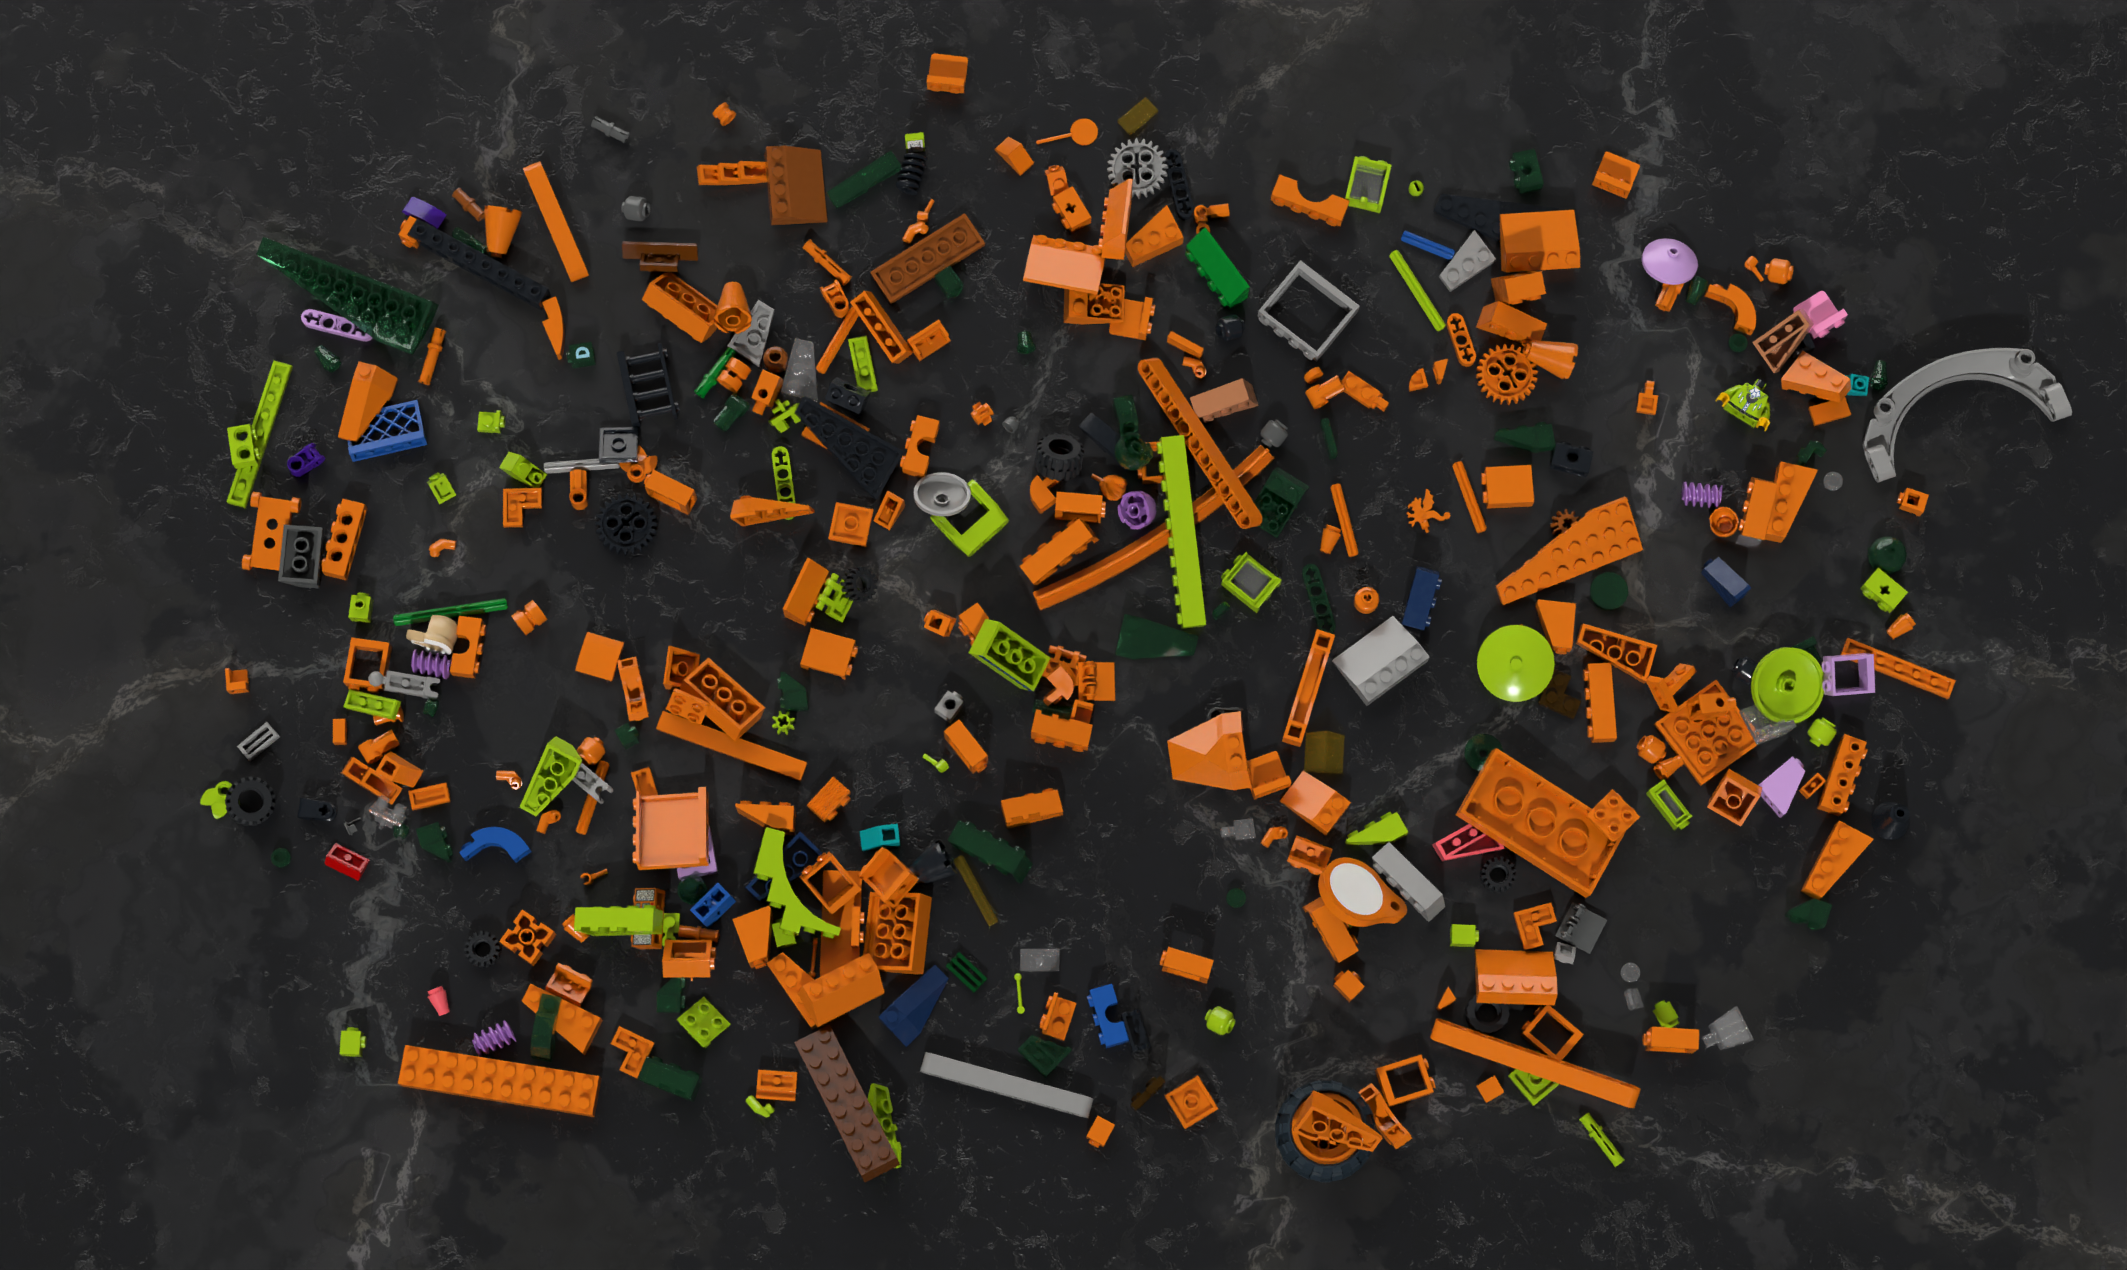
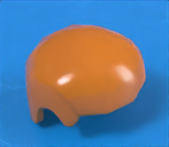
(1724, 522)

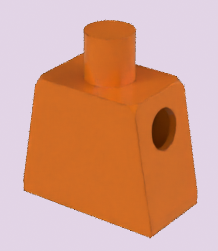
(768, 383)
(1710, 706)

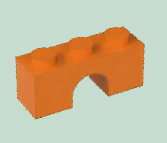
(923, 430)
(467, 663)

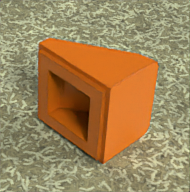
(1439, 369)
(1447, 999)
(1490, 1089)

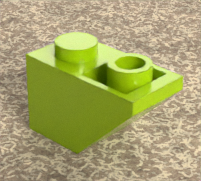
(522, 470)

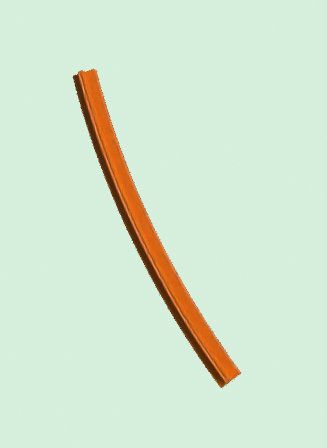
(1148, 543)

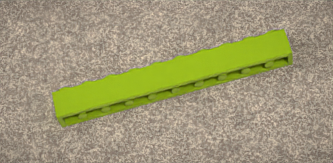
(1182, 531)

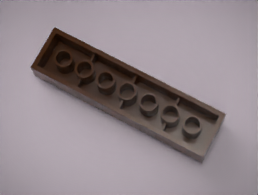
(847, 1103)

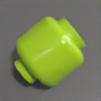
(1822, 732)
(1220, 1020)

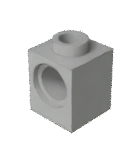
(948, 714)

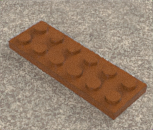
(927, 258)

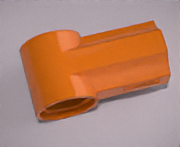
(1667, 296)
(1320, 394)
(578, 487)
(375, 748)

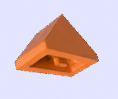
(1015, 155)
(889, 510)

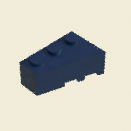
(1421, 598)

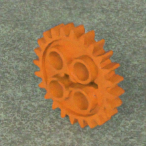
(1491, 383)

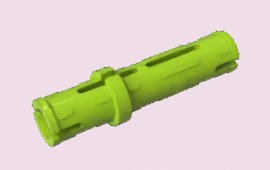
(1616, 1158)

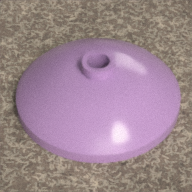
(1669, 261)

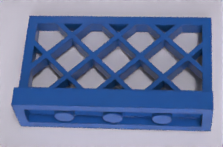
(391, 443)

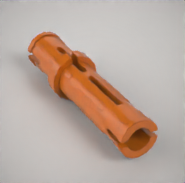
(821, 257)
(432, 356)

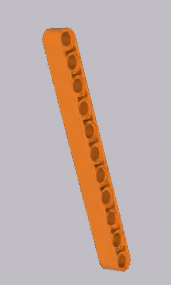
(1200, 443)
(1535, 1063)

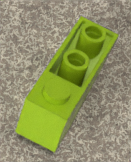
(1387, 830)

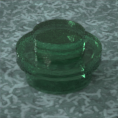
(1738, 342)
(280, 857)
(1236, 898)

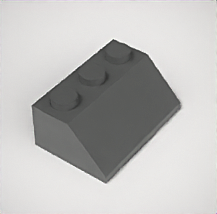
(301, 556)

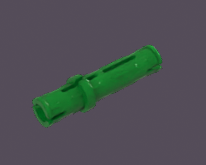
(710, 378)

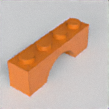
(1330, 210)

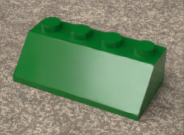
(1217, 269)

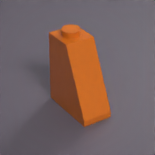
(1558, 623)

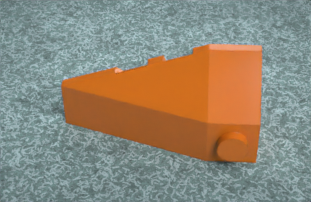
(756, 510)

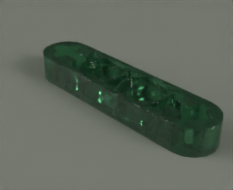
(1316, 600)

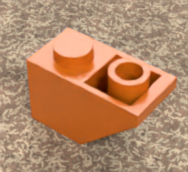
(399, 770)

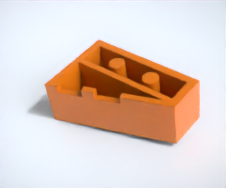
(1061, 731)
(1333, 930)

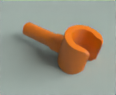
(923, 216)
(1750, 264)
(593, 876)

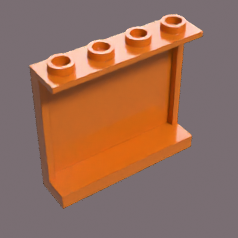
(671, 830)

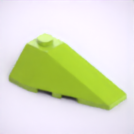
(554, 772)

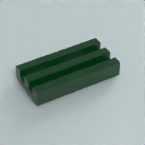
(971, 966)

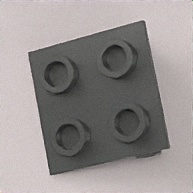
(1581, 927)

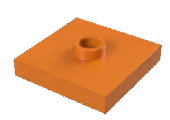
(851, 524)
(1191, 1102)

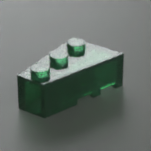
(670, 1078)

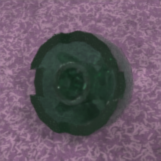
(1132, 451)
(1887, 554)

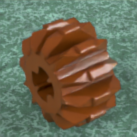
(1560, 519)

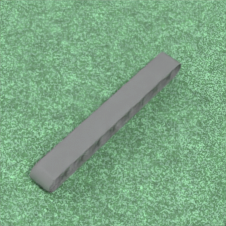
(1006, 1085)

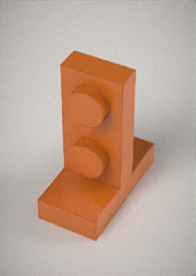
(1665, 688)

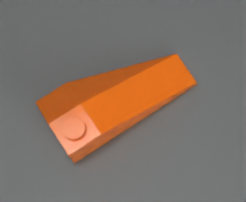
(367, 395)
(1329, 1121)

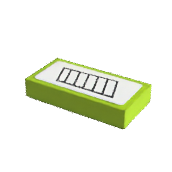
(914, 142)

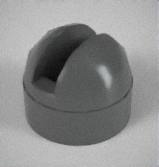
(1010, 424)

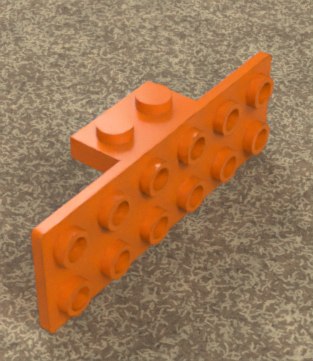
(849, 918)

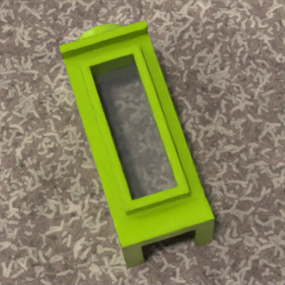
(1669, 805)

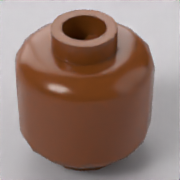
(773, 354)

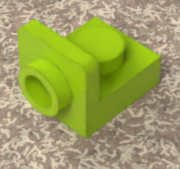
(491, 422)
(441, 487)

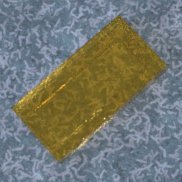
(1137, 116)

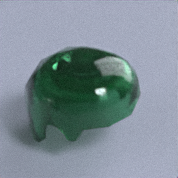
(691, 889)

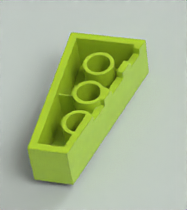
(618, 920)

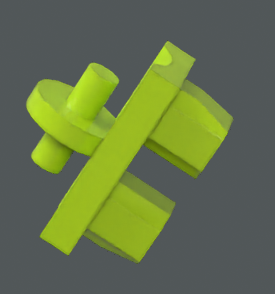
(778, 421)

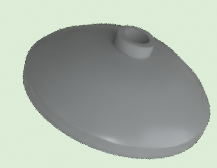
(942, 494)

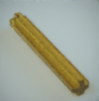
(975, 890)

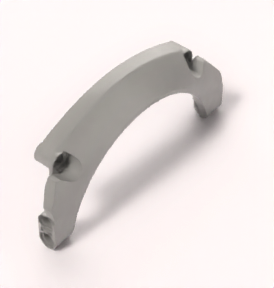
(1990, 364)

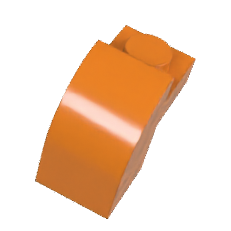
(1040, 493)
(1064, 682)

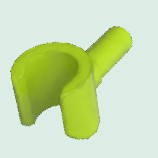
(941, 766)

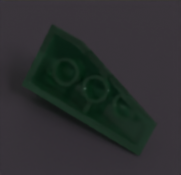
(1150, 639)

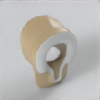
(439, 636)

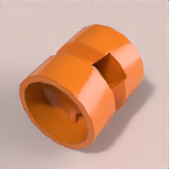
(737, 369)
(529, 617)

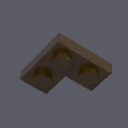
(1555, 699)
(1152, 1087)

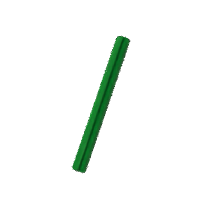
(450, 612)

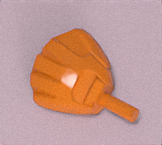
(1112, 486)

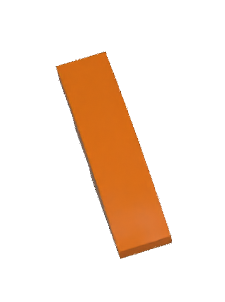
(732, 173)

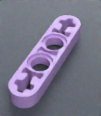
(337, 326)

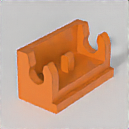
(928, 340)

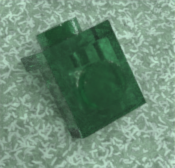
(1804, 453)

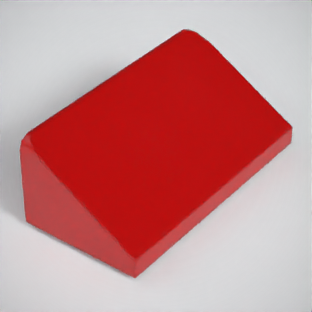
(346, 861)

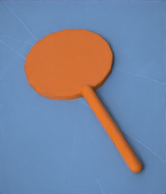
(1082, 132)

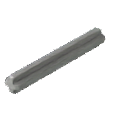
(567, 466)

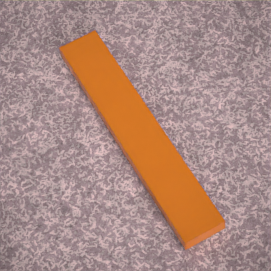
(1903, 669)

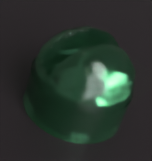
(401, 831)

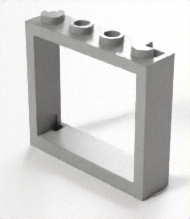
(1323, 286)

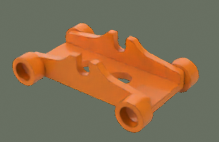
(269, 509)

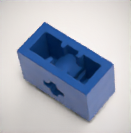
(712, 905)

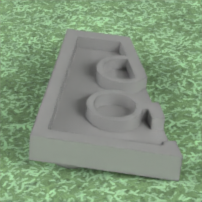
(752, 342)

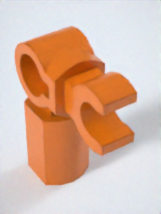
(1202, 213)

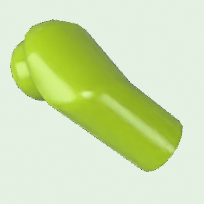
(758, 1108)

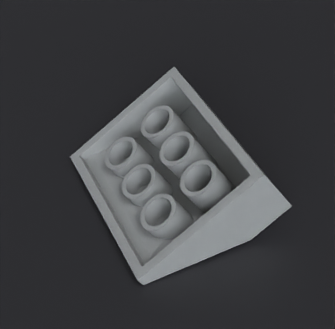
(1381, 660)

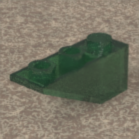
(1533, 439)

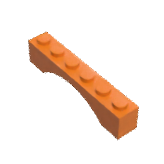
(1308, 688)

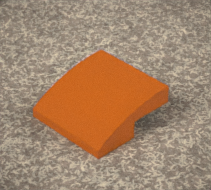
(599, 656)

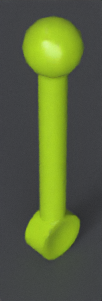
(1020, 1009)

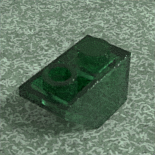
(794, 694)
(433, 841)
(1812, 912)
(670, 996)

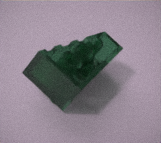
(990, 850)

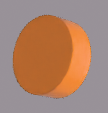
(1313, 375)

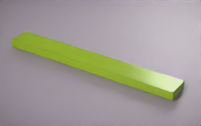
(263, 423)

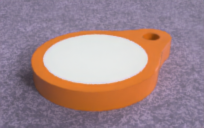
(1358, 894)

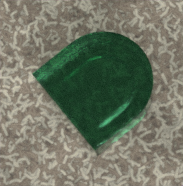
(1220, 610)

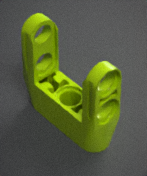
(982, 530)

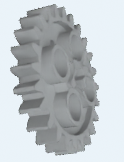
(1154, 166)

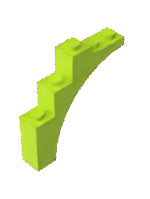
(795, 914)

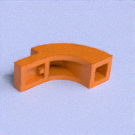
(1739, 303)

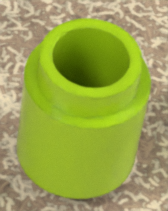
(1666, 1014)

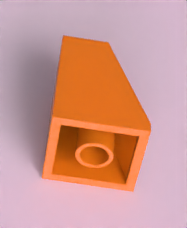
(755, 935)

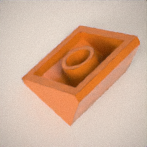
(679, 666)

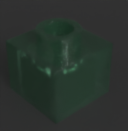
(627, 735)

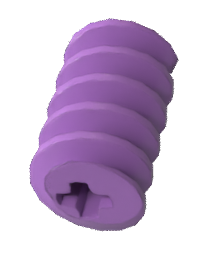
(1701, 495)
(430, 664)
(492, 1038)

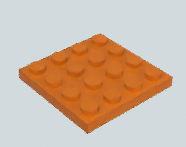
(1709, 743)

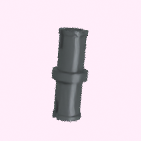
(610, 129)

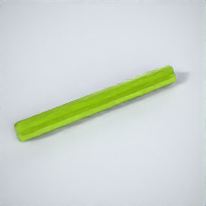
(1417, 290)

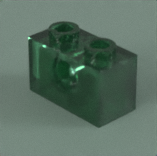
(1526, 160)

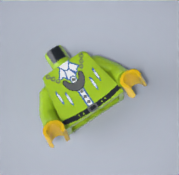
(1748, 403)

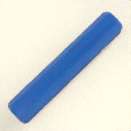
(1427, 245)

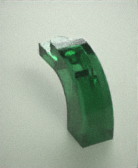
(544, 1028)

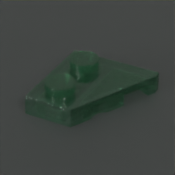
(1043, 1054)

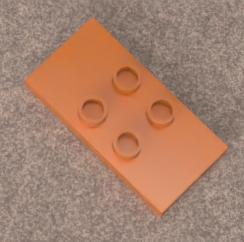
(1538, 822)

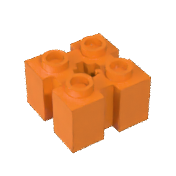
(526, 925)

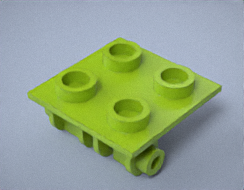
(703, 1022)

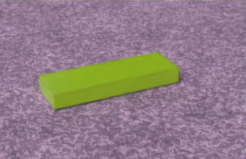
(862, 363)
(372, 704)

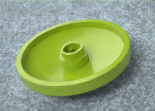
(1515, 663)
(1787, 685)

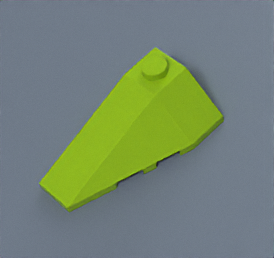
(881, 1104)

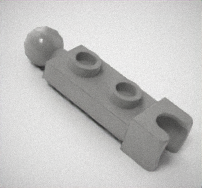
(405, 683)
(591, 783)

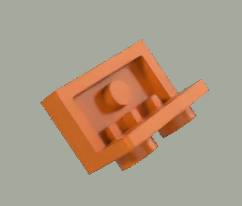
(1309, 855)
(569, 984)

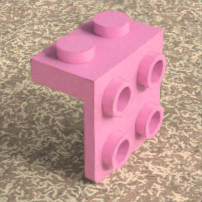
(1822, 314)

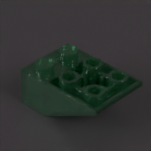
(1279, 500)

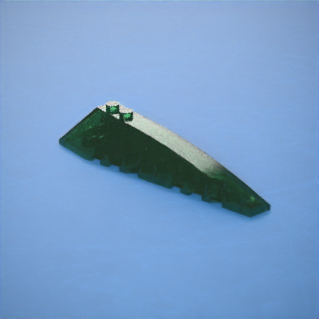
(373, 306)

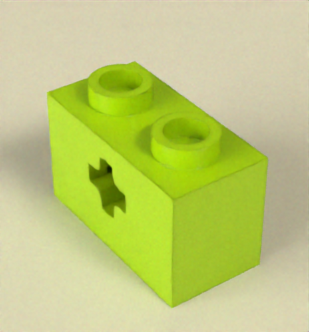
(1893, 591)

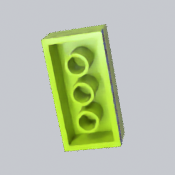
(1009, 655)

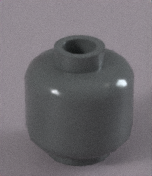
(636, 208)
(1274, 433)

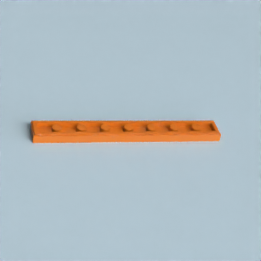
(725, 744)

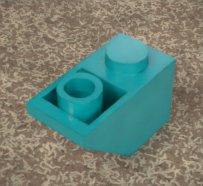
(880, 836)

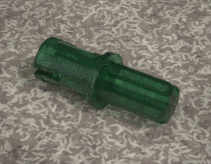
(469, 240)

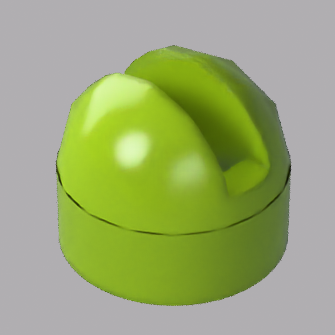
(1413, 190)

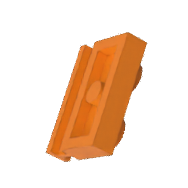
(776, 1085)

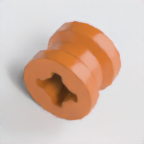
(724, 114)

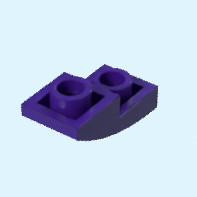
(424, 212)

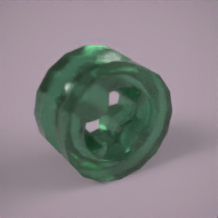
(431, 707)

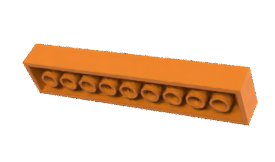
(499, 1081)

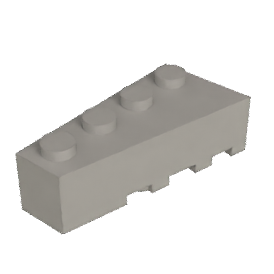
(1409, 881)

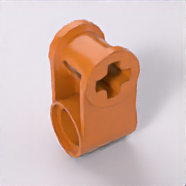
(834, 296)

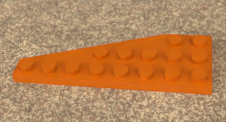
(1592, 542)

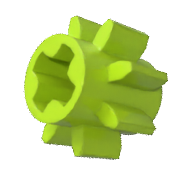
(784, 728)

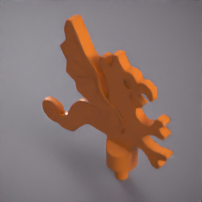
(1422, 515)

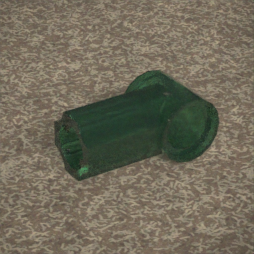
(734, 408)

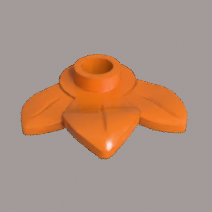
(644, 466)

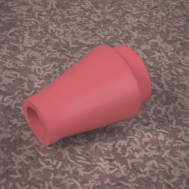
(439, 1000)

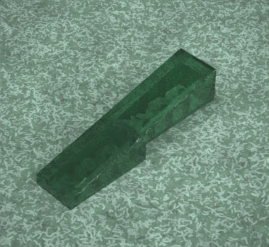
(864, 179)

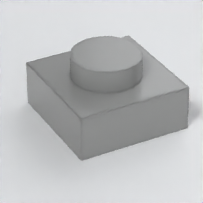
(1565, 953)

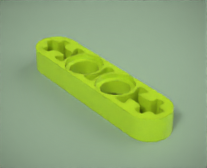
(786, 482)

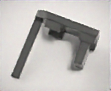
(351, 829)

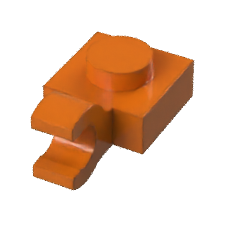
(1647, 401)

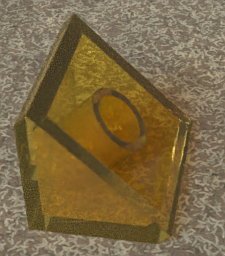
(1324, 752)

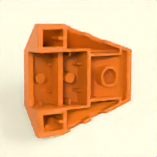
(1212, 754)

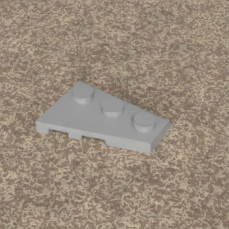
(1467, 262)

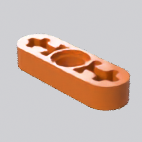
(1452, 328)

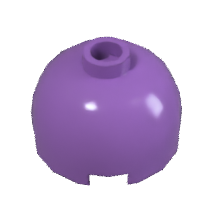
(1137, 509)

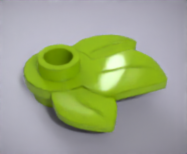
(214, 798)

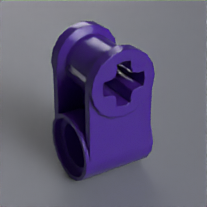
(306, 459)

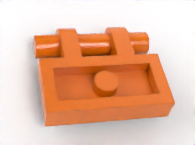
(1060, 651)

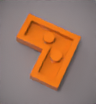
(515, 501)
(1530, 920)
(637, 1048)

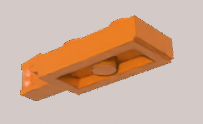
(1363, 392)

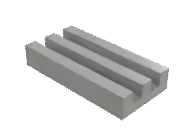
(260, 749)

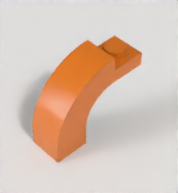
(633, 689)
(1384, 1119)

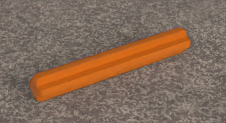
(837, 341)
(1469, 497)
(1344, 520)
(590, 802)

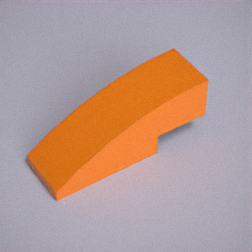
(555, 325)
(371, 780)

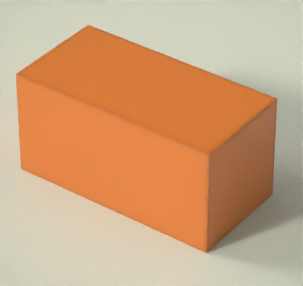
(340, 731)
(1812, 785)

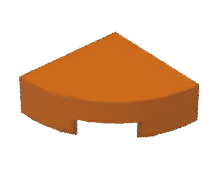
(1418, 380)

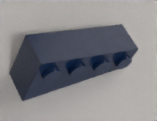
(796, 856)

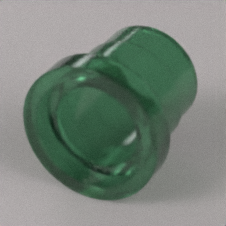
(1025, 343)

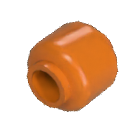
(1779, 271)
(1362, 604)
(1651, 749)
(591, 750)

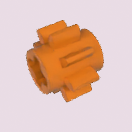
(982, 413)

